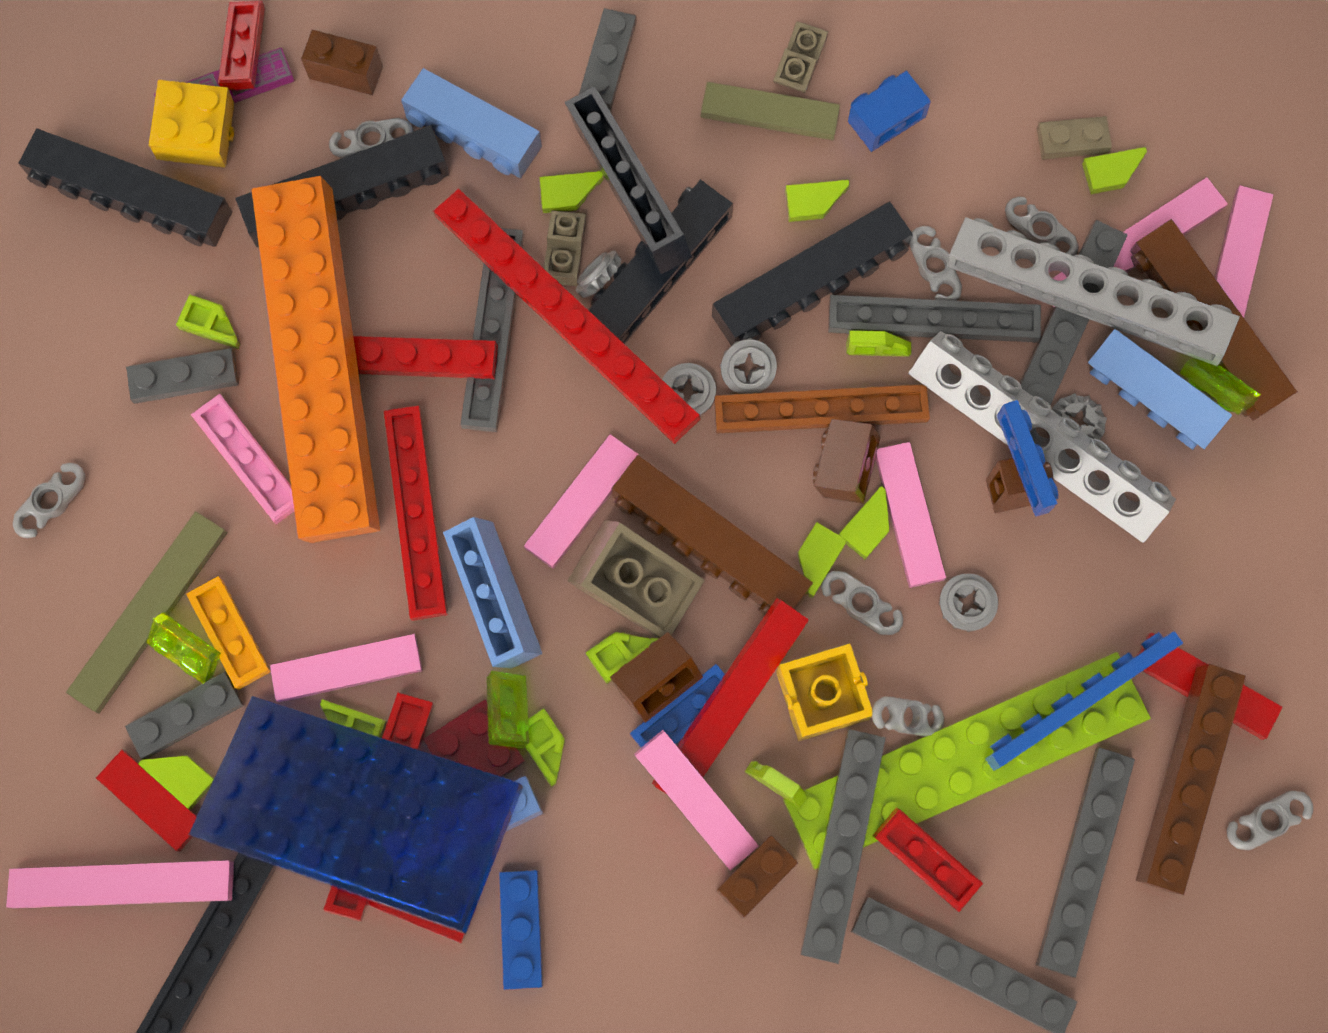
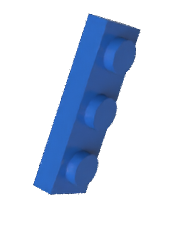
(1028, 458)
(680, 713)
(520, 930)

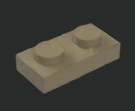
(1074, 137)

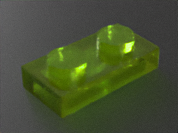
(1221, 384)
(183, 648)
(507, 709)

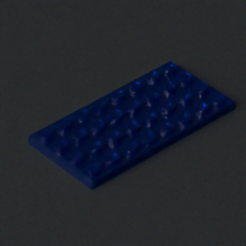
(358, 813)

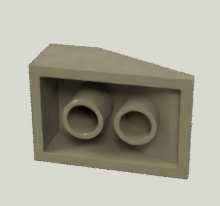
(635, 579)

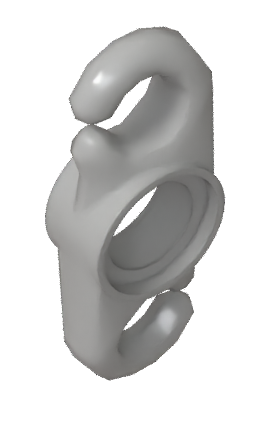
(382, 127)
(1025, 223)
(923, 253)
(32, 504)
(869, 618)
(896, 710)
(1281, 807)

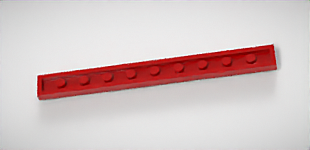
(567, 316)

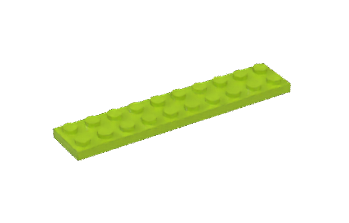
(952, 764)

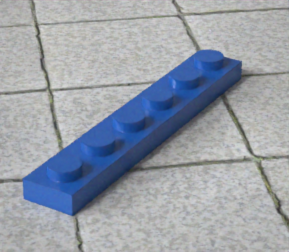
(1069, 707)

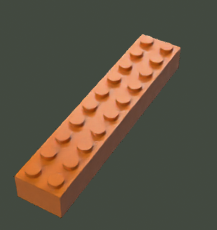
(315, 360)

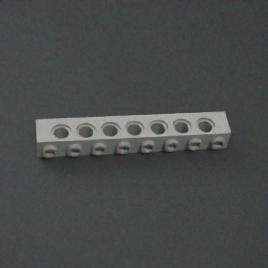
(1102, 306)
(1075, 474)

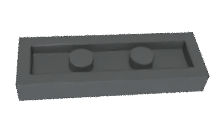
(609, 54)
(182, 376)
(184, 716)

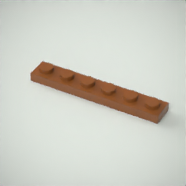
(818, 407)

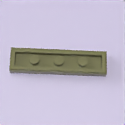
(770, 111)

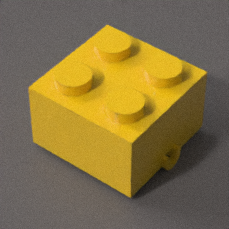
(192, 123)
(824, 692)

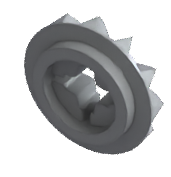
(598, 273)
(759, 378)
(700, 380)
(1092, 414)
(984, 599)

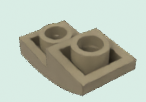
(801, 57)
(565, 246)

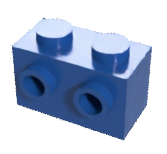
(888, 110)

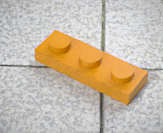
(228, 633)

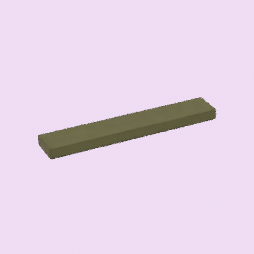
(157, 595)

